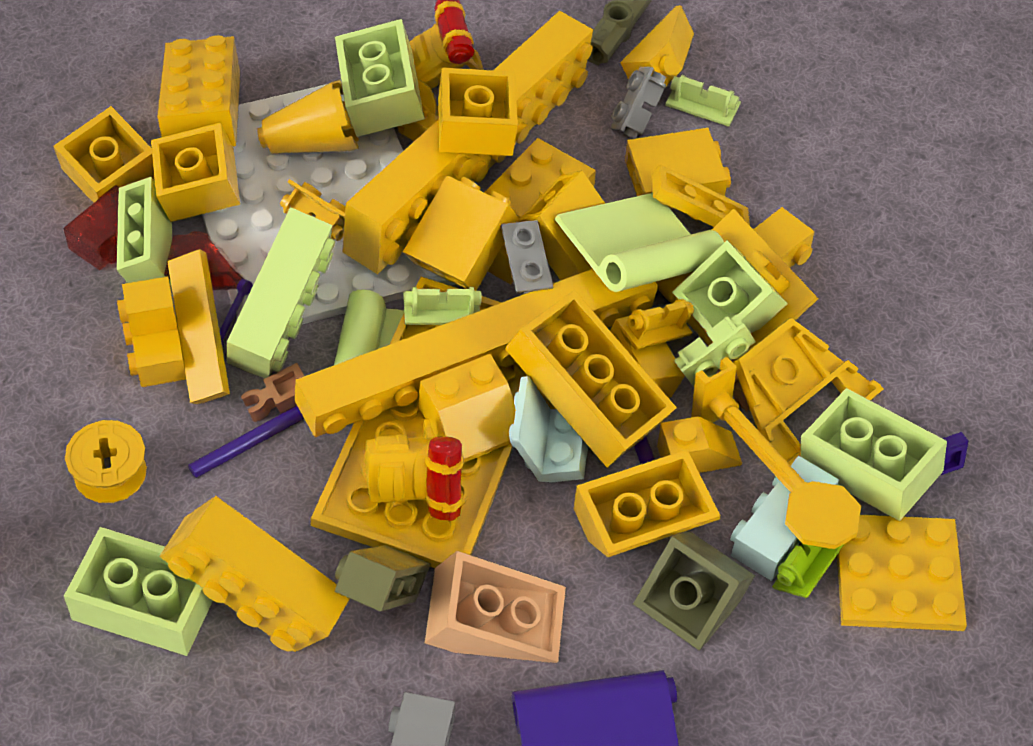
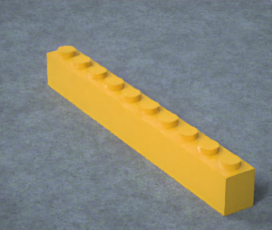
(393, 373)

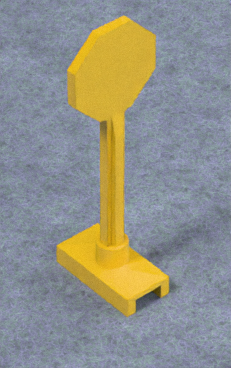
(816, 511)

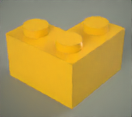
(152, 332)

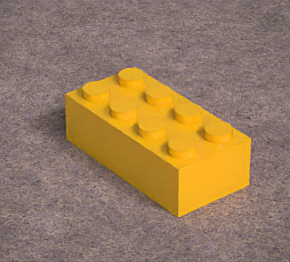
(199, 86)
(526, 182)
(590, 378)
(254, 576)

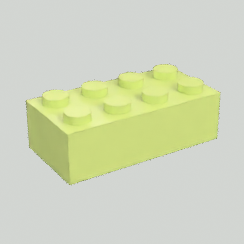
(278, 295)

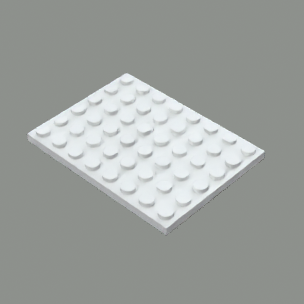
(262, 177)

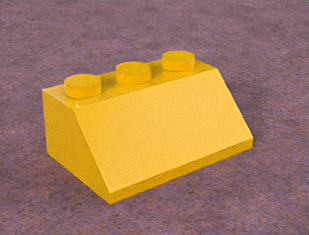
(644, 504)

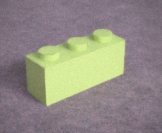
(142, 233)

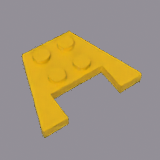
(787, 372)

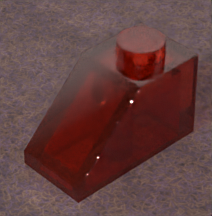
(95, 231)
(222, 270)

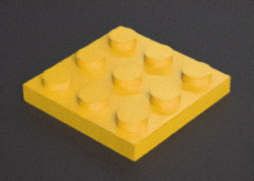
(902, 575)

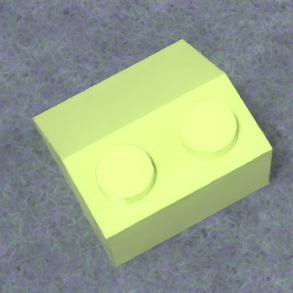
(730, 287)

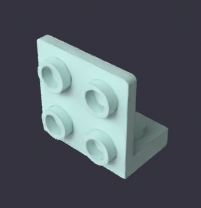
(545, 438)

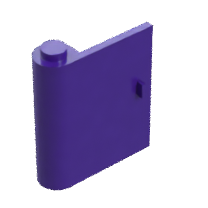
(599, 712)

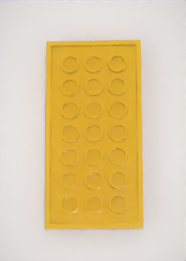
(407, 525)

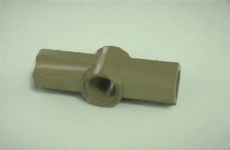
(615, 27)

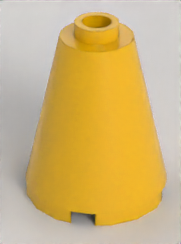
(310, 124)

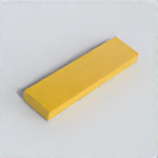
(198, 327)

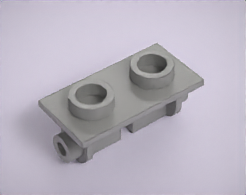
(642, 89)
(526, 256)

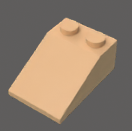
(494, 611)

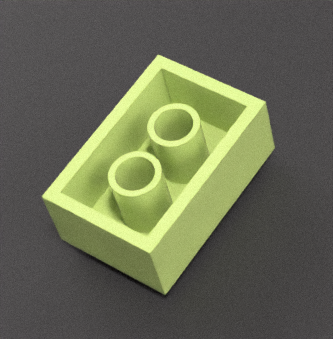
(379, 78)
(874, 453)
(135, 594)

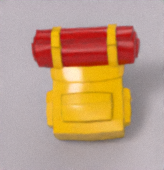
(444, 44)
(417, 470)

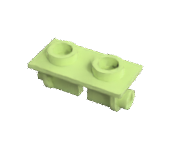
(714, 105)
(438, 307)
(729, 340)

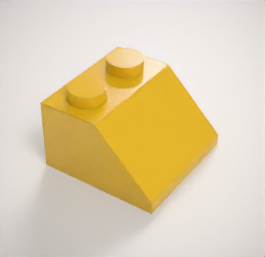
(470, 405)

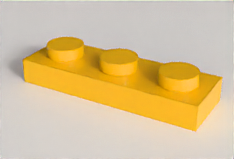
(693, 198)

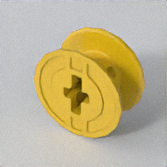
(86, 461)

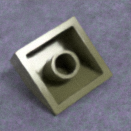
(693, 588)

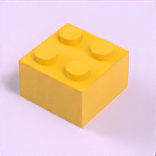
(477, 111)
(104, 155)
(195, 172)

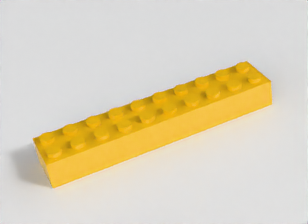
(395, 200)

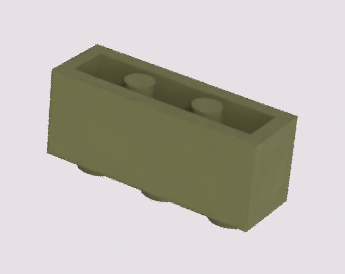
(381, 577)

